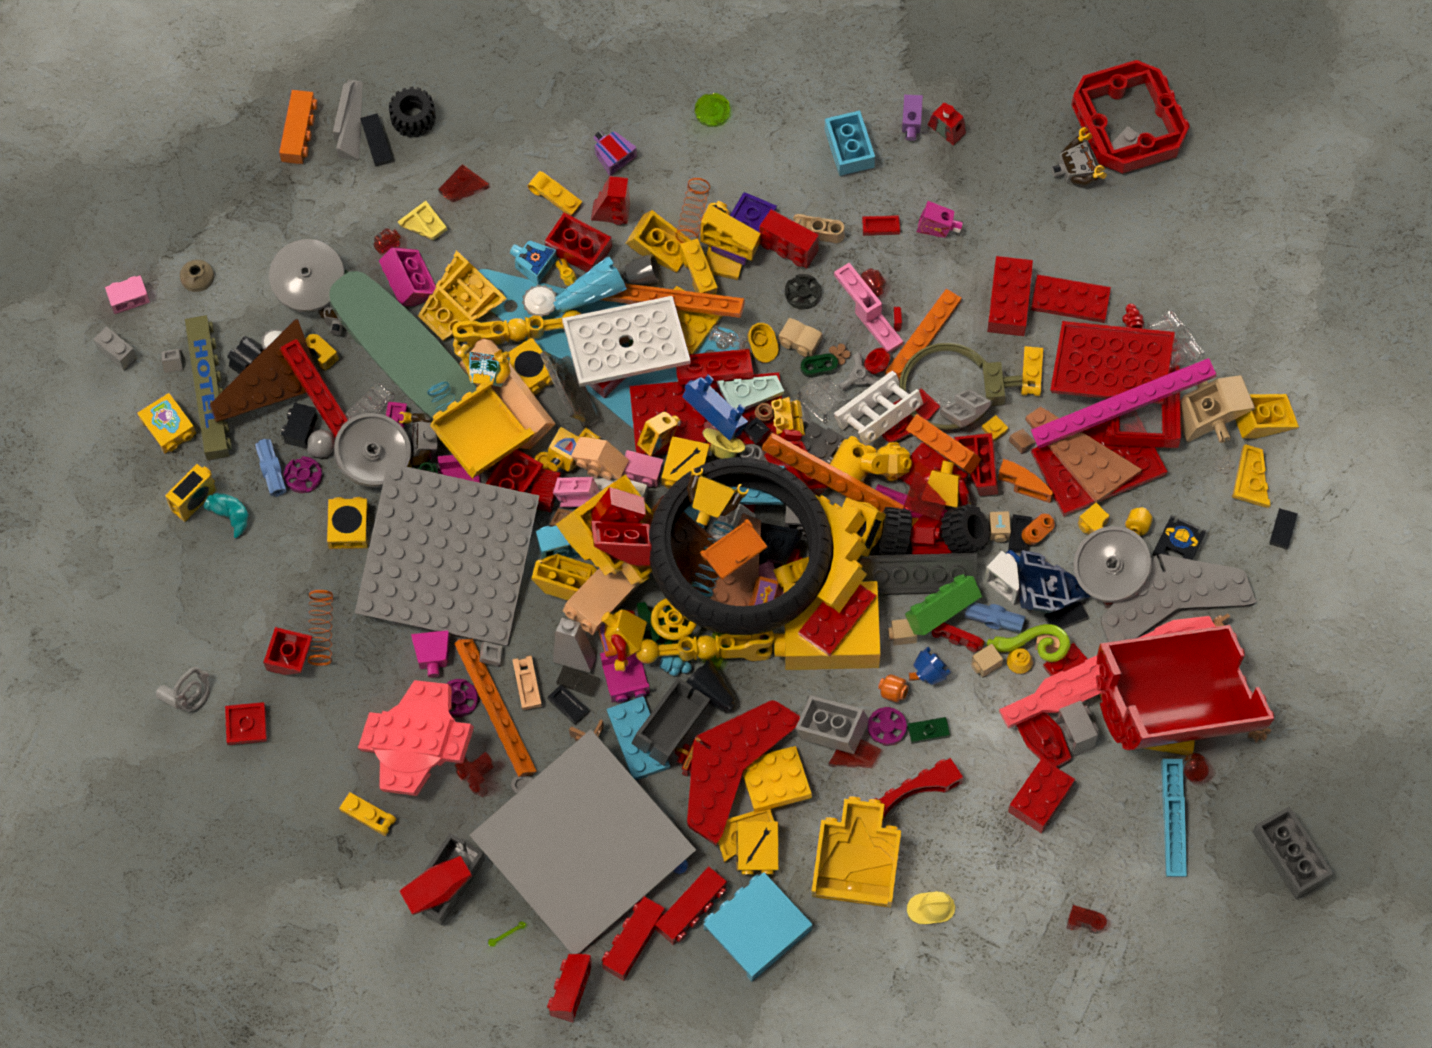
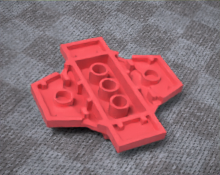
(415, 737)

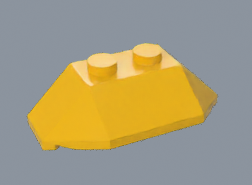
(561, 575)

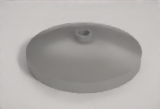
(310, 290)
(370, 434)
(1108, 548)

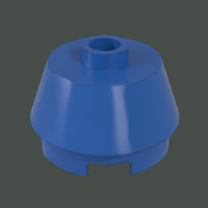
(930, 667)

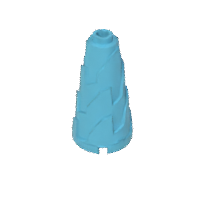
(593, 286)

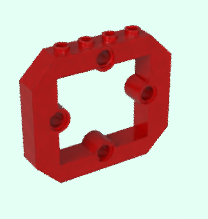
(1134, 155)

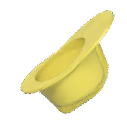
(721, 445)
(930, 908)

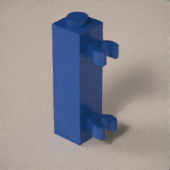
(715, 408)

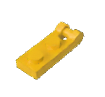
(1032, 370)
(367, 813)

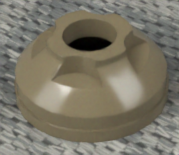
(196, 282)

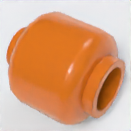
(893, 688)

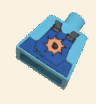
(533, 260)

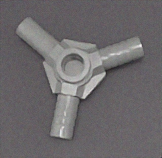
(858, 375)

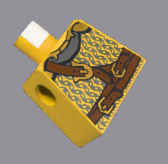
(658, 432)

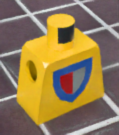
(561, 450)

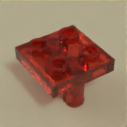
(474, 773)

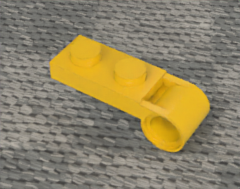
(554, 192)
(791, 572)

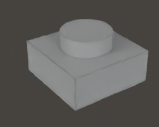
(490, 654)

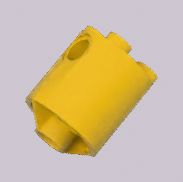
(849, 457)

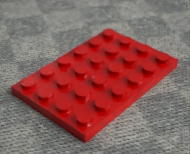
(1109, 359)
(1070, 494)

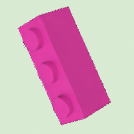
(407, 276)

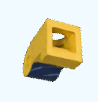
(320, 348)

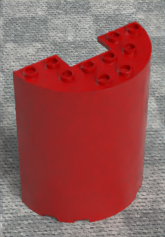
(1177, 689)

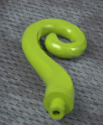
(1006, 644)

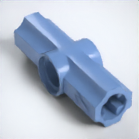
(270, 467)
(995, 616)

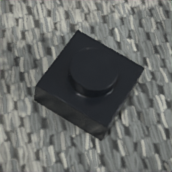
(756, 430)

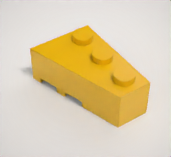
(728, 233)

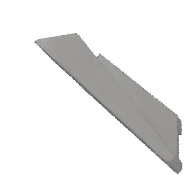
(348, 122)

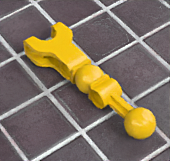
(515, 329)
(707, 647)

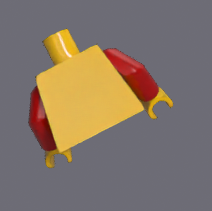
(948, 485)
(625, 634)

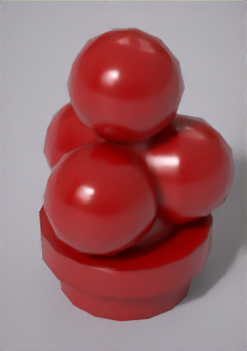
(1133, 318)

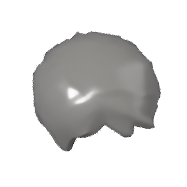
(320, 443)

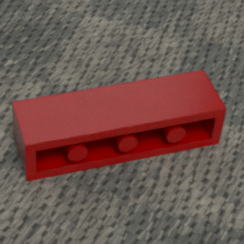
(691, 906)
(633, 938)

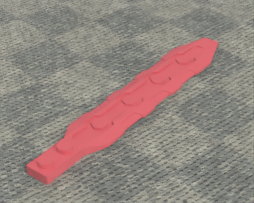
(1080, 682)

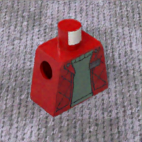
(946, 121)

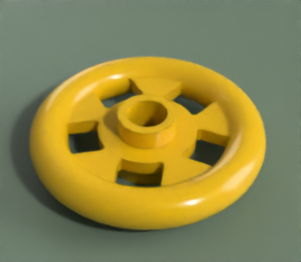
(663, 630)

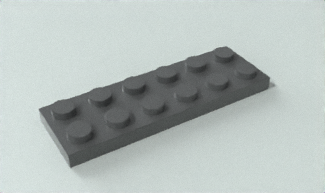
(917, 571)

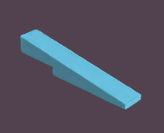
(1174, 817)

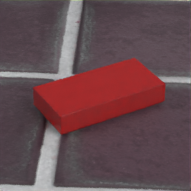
(880, 225)

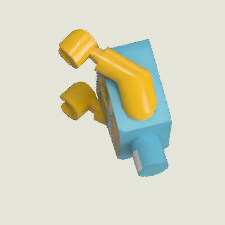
(485, 366)

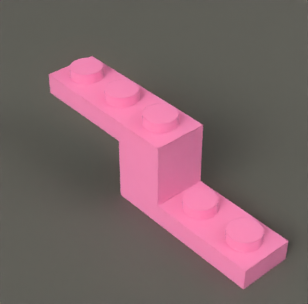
(868, 308)

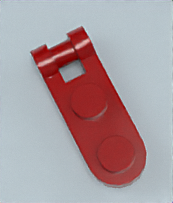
(958, 636)

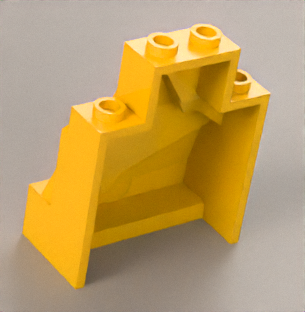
(578, 533)
(857, 856)

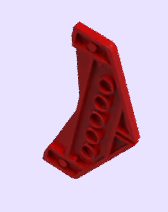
(719, 769)

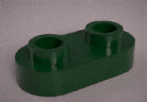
(818, 364)

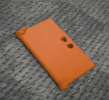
(734, 547)

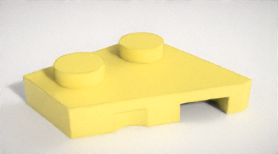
(423, 222)

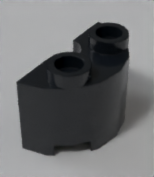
(244, 354)

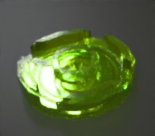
(712, 110)

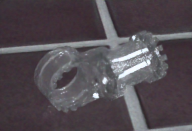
(733, 339)

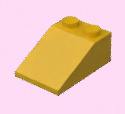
(657, 237)
(1271, 416)

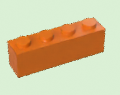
(297, 127)
(943, 444)

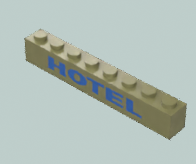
(206, 385)

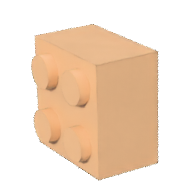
(599, 458)

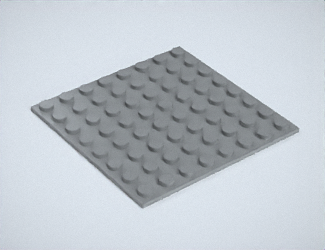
(447, 554)
(582, 842)

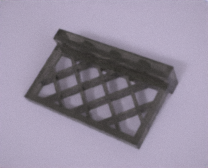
(574, 397)

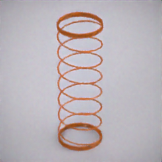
(696, 192)
(320, 600)

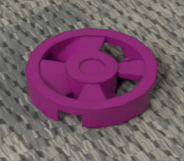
(302, 475)
(459, 697)
(886, 726)

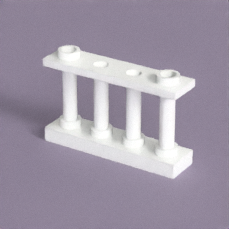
(869, 399)

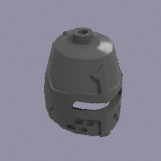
(642, 271)

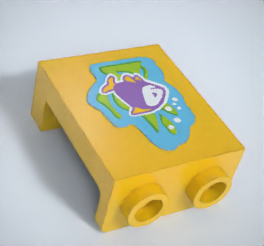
(167, 423)

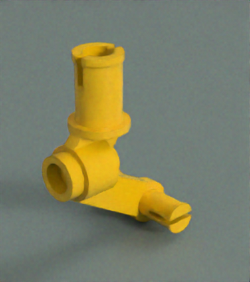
(566, 273)

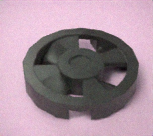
(802, 291)

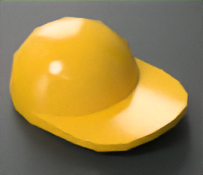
(763, 342)

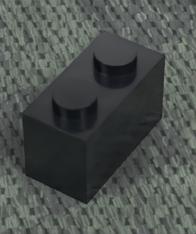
(299, 425)

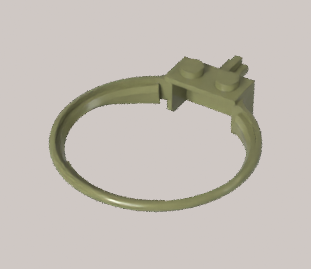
(992, 373)

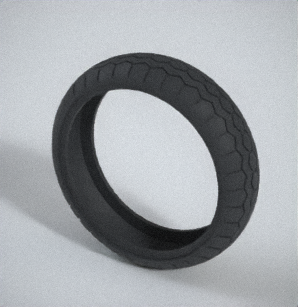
(742, 619)

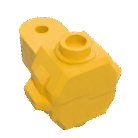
(888, 461)

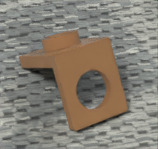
(577, 734)

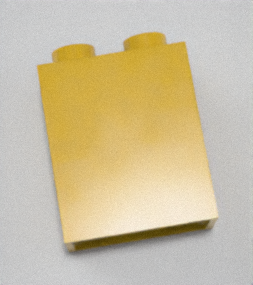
(856, 651)

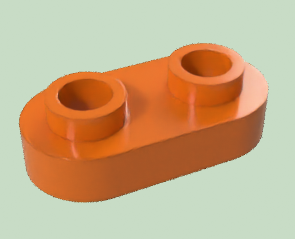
(1039, 528)

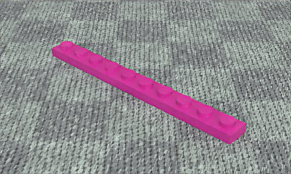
(1123, 403)

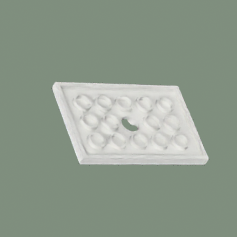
(650, 324)

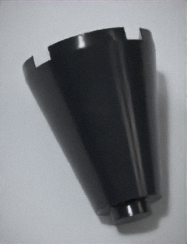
(711, 683)

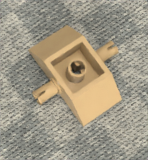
(1213, 407)

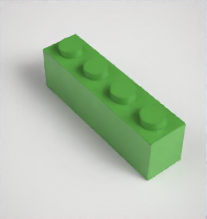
(943, 604)

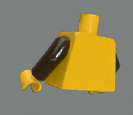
(712, 497)

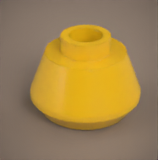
(1019, 661)

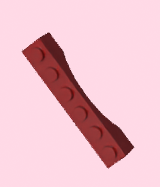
(938, 779)

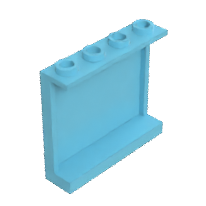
(758, 925)

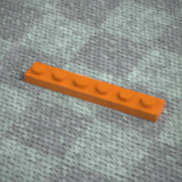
(926, 330)

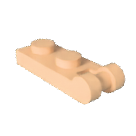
(527, 683)

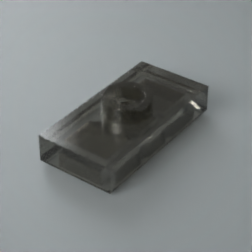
(578, 681)

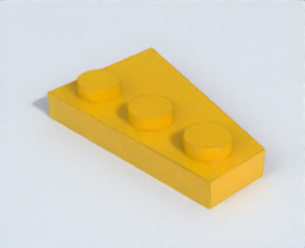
(1250, 477)
(728, 841)

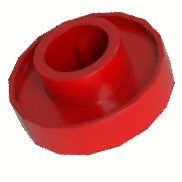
(877, 360)

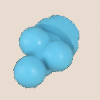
(674, 664)

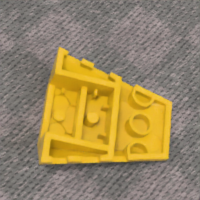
(459, 297)

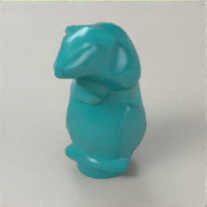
(230, 507)

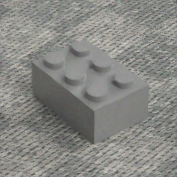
(832, 724)

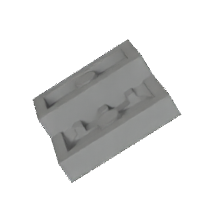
(966, 408)

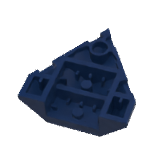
(1046, 586)

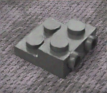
(821, 442)

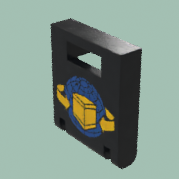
(1180, 537)

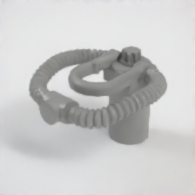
(177, 698)

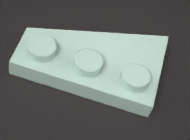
(751, 392)

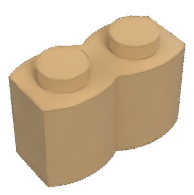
(800, 337)

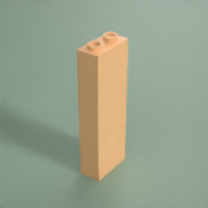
(518, 398)
(597, 597)

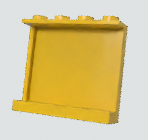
(480, 430)

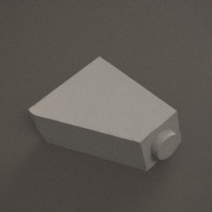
(573, 646)

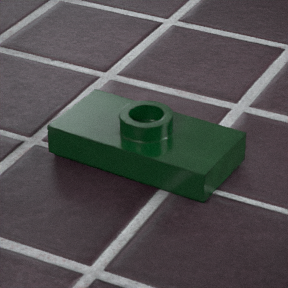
(928, 730)

